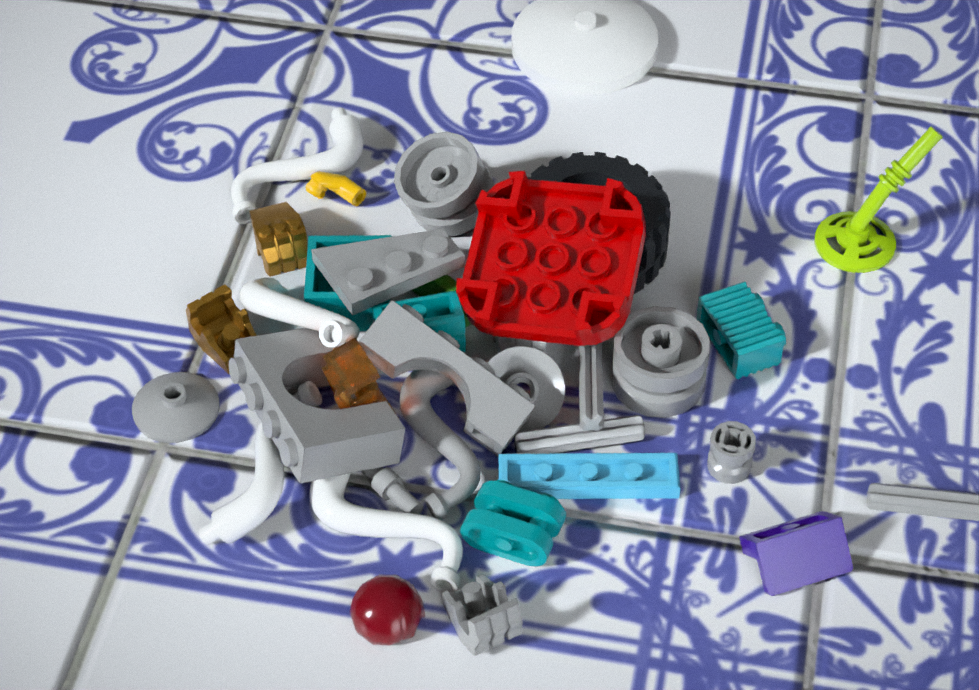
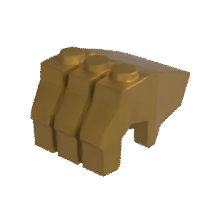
(280, 238)
(217, 324)

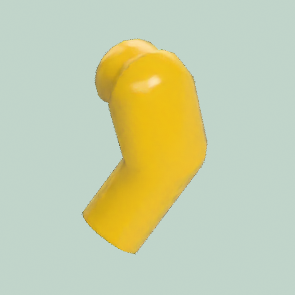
(337, 183)

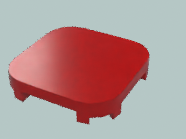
(553, 260)

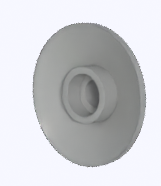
(542, 376)
(175, 407)

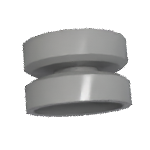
(442, 181)
(660, 361)

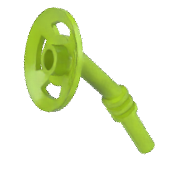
(858, 230)

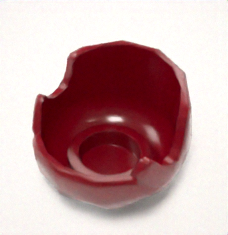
(386, 610)

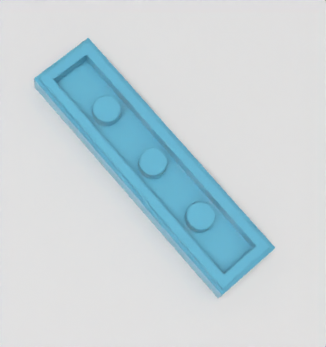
(594, 474)

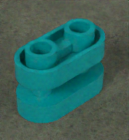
(513, 523)

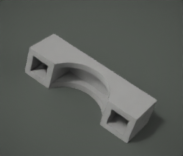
(403, 343)

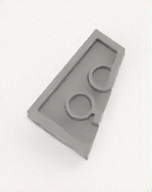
(386, 267)

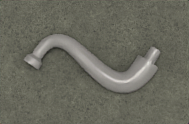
(417, 411)

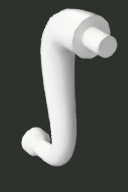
(341, 157)
(271, 300)
(259, 500)
(351, 519)

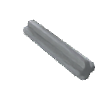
(591, 387)
(573, 437)
(923, 501)

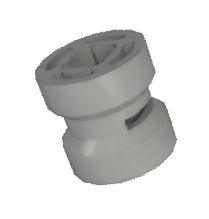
(731, 452)

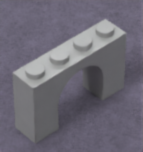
(311, 439)

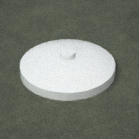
(584, 44)

